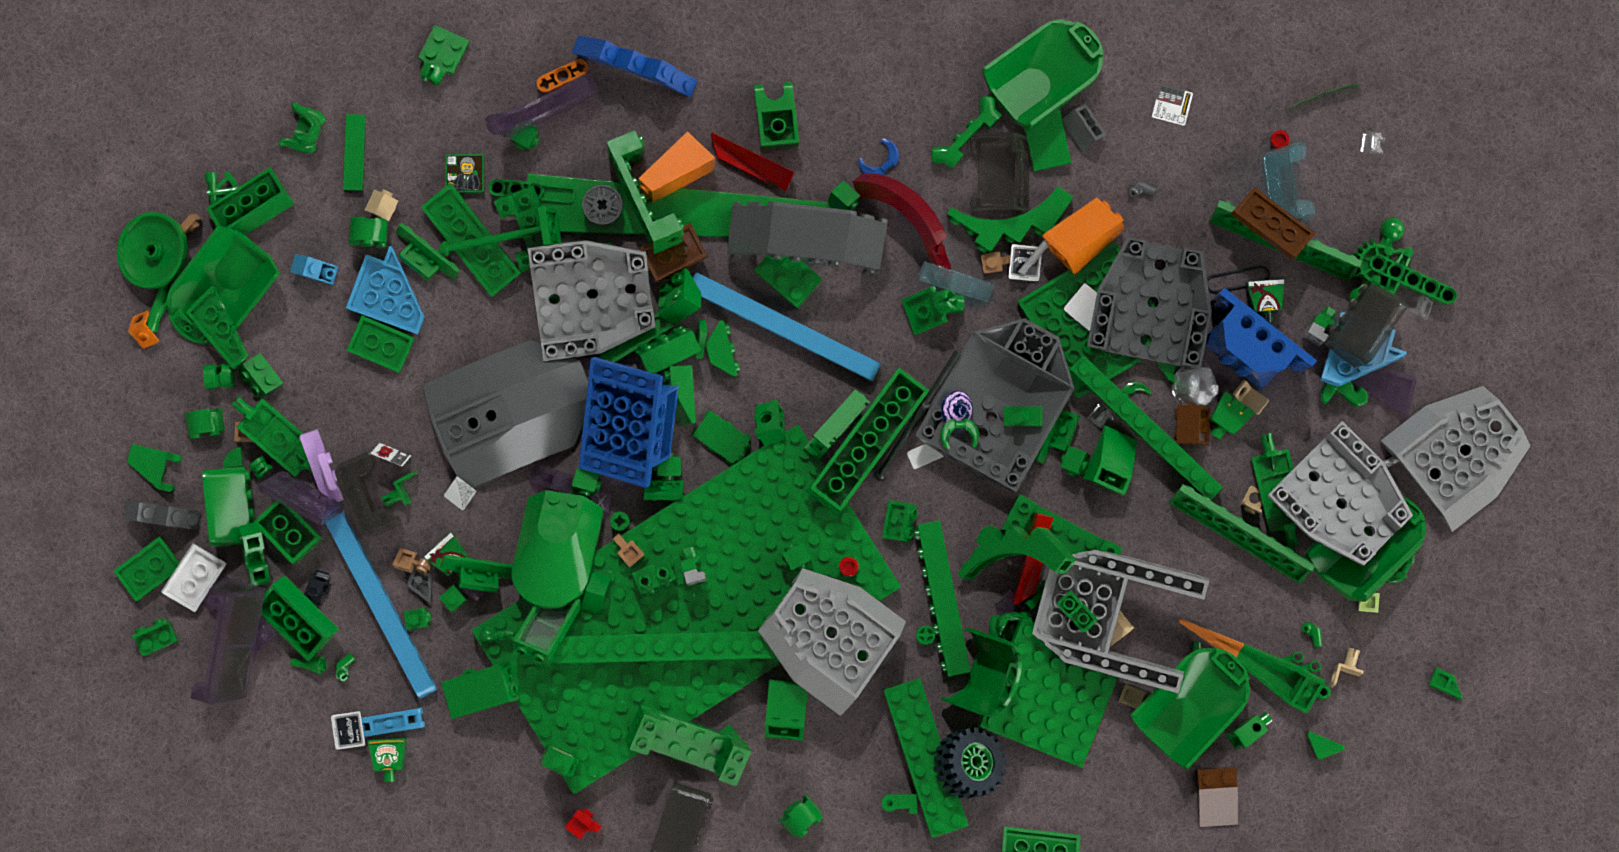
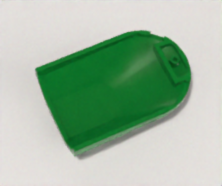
(1044, 71)
(235, 268)
(556, 548)
(1360, 581)
(992, 676)
(1208, 701)

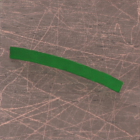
(1355, 85)

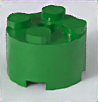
(368, 232)
(800, 816)

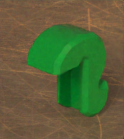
(1356, 398)

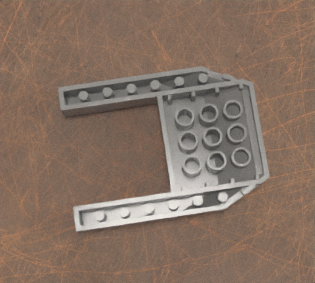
(1100, 584)

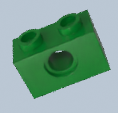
(770, 422)

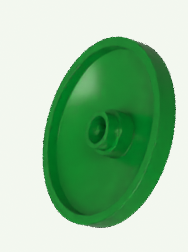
(152, 250)

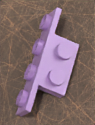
(321, 464)

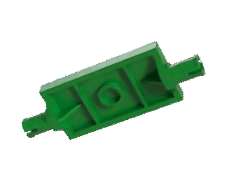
(273, 434)
(1269, 472)

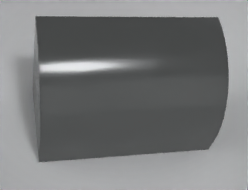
(1083, 127)

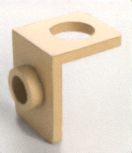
(1250, 397)
(1250, 507)

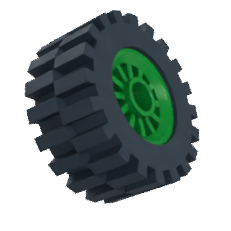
(957, 767)

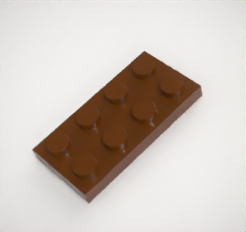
(1273, 223)

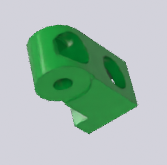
(900, 801)

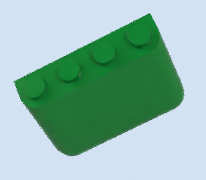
(227, 504)

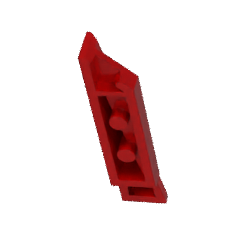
(752, 163)
(1030, 566)

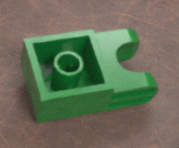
(776, 113)

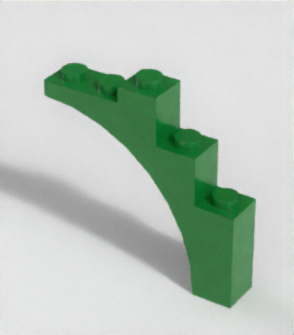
(1015, 228)
(1016, 541)

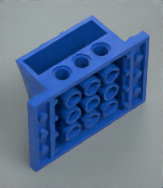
(1252, 343)
(626, 422)

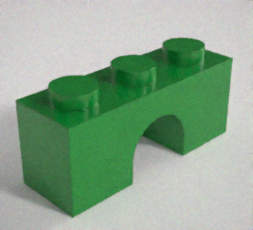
(253, 554)

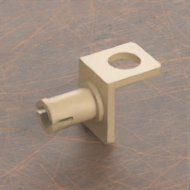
(1348, 667)

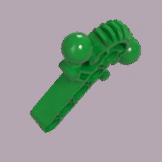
(1392, 230)

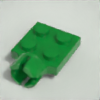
(441, 54)
(928, 308)

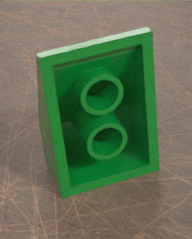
(685, 401)

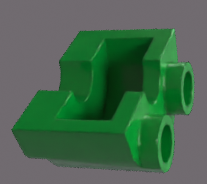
(203, 422)

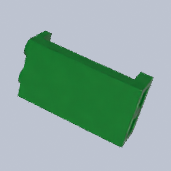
(480, 690)

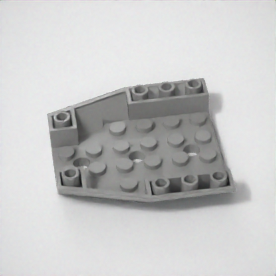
(581, 323)
(1434, 441)
(1358, 478)
(823, 664)

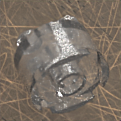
(1194, 386)

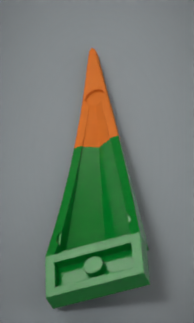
(1287, 680)

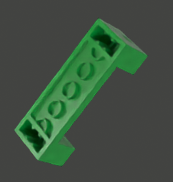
(660, 233)
(1070, 535)
(688, 743)

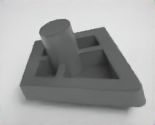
(421, 584)

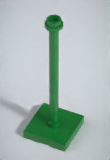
(548, 227)

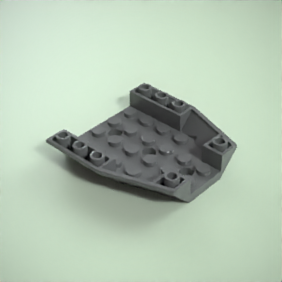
(1178, 322)

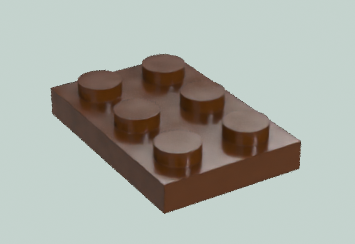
(677, 257)

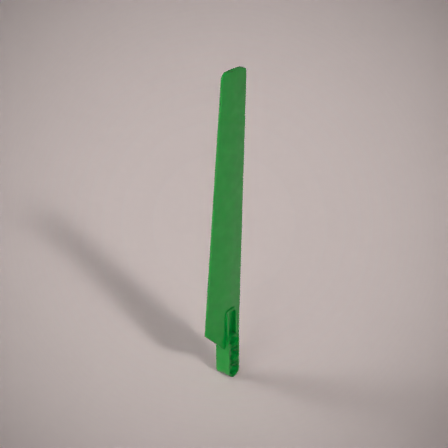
(705, 210)

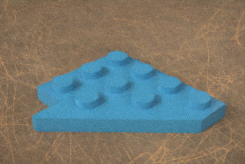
(386, 294)
(1339, 372)

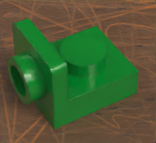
(417, 618)

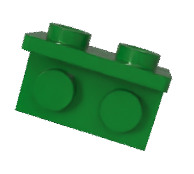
(664, 490)
(900, 521)
(155, 637)

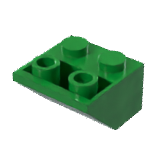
(678, 297)

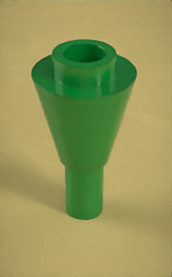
(316, 664)

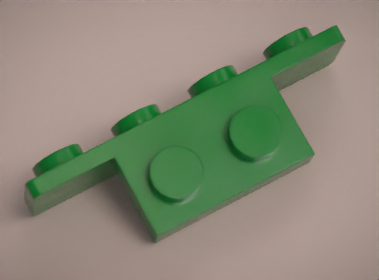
(423, 257)
(1060, 435)
(477, 573)

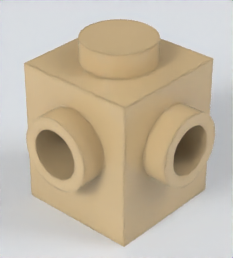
(381, 204)

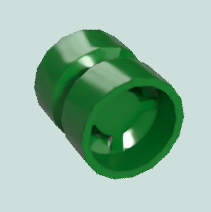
(218, 376)

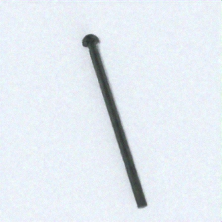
(880, 475)

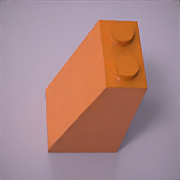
(676, 168)
(1084, 234)

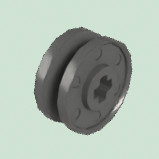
(614, 204)

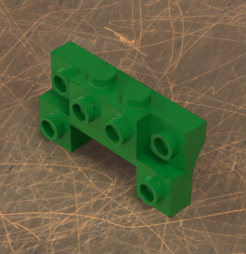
(525, 207)

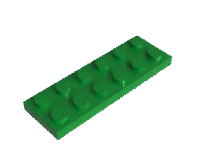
(460, 223)

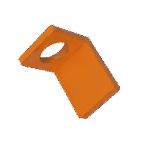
(141, 331)

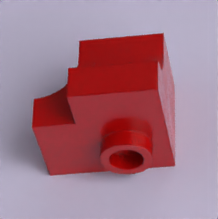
(582, 823)

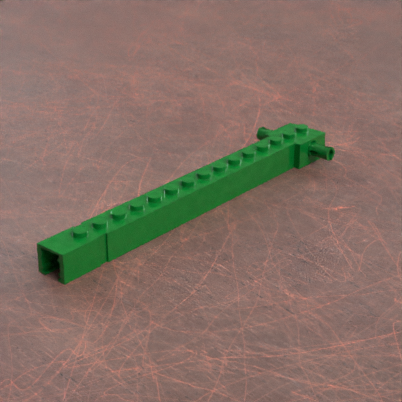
(658, 647)

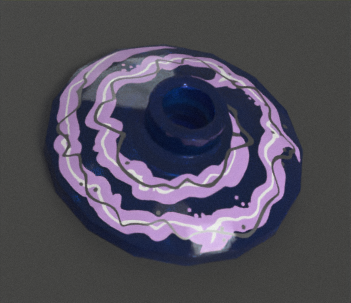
(953, 403)

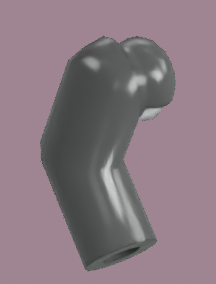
(1139, 188)

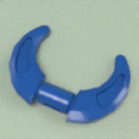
(893, 158)

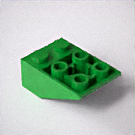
(1112, 461)
(785, 710)

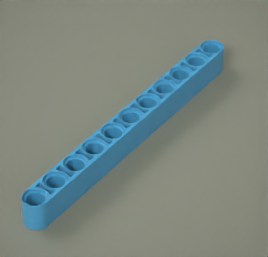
(786, 328)
(381, 605)

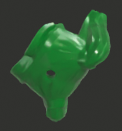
(306, 131)
(1006, 624)

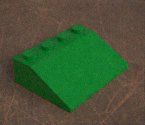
(1038, 841)

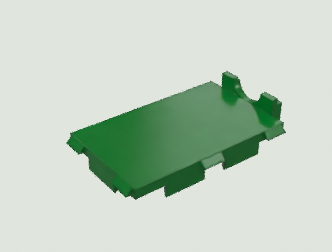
(722, 437)

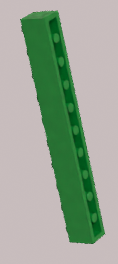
(1144, 427)

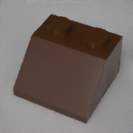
(1192, 425)

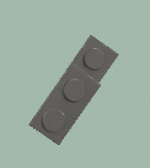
(162, 515)

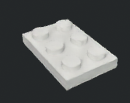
(193, 577)

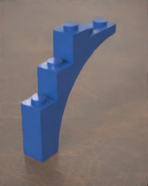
(634, 63)

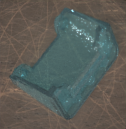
(1281, 183)

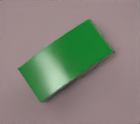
(1077, 611)

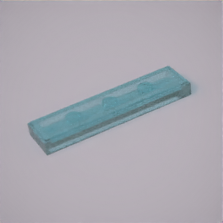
(955, 281)

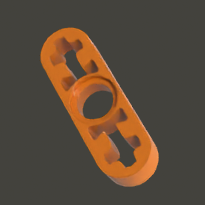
(573, 65)

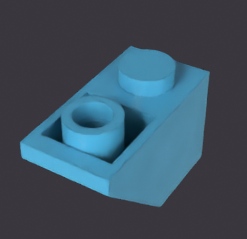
(314, 269)

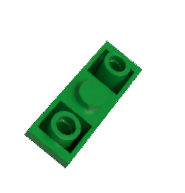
(721, 351)

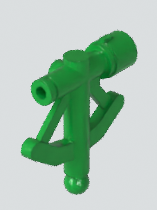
(214, 191)

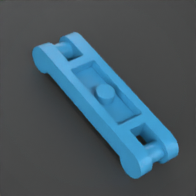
(393, 722)

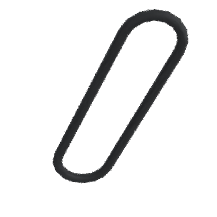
(1236, 271)

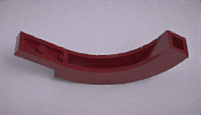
(912, 207)

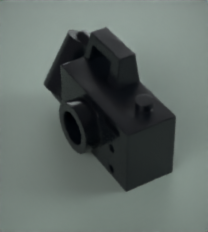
(316, 587)

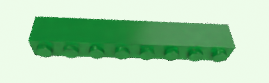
(943, 597)

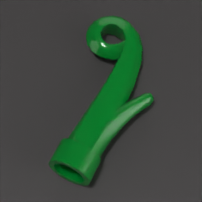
(158, 309)

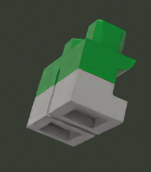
(1318, 324)
(690, 568)

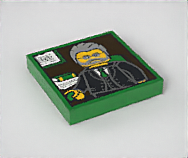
(465, 172)

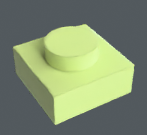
(1370, 605)

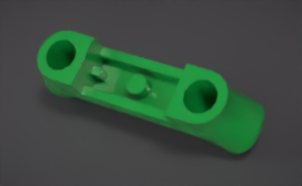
(987, 116)

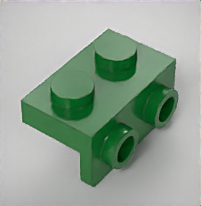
(259, 376)

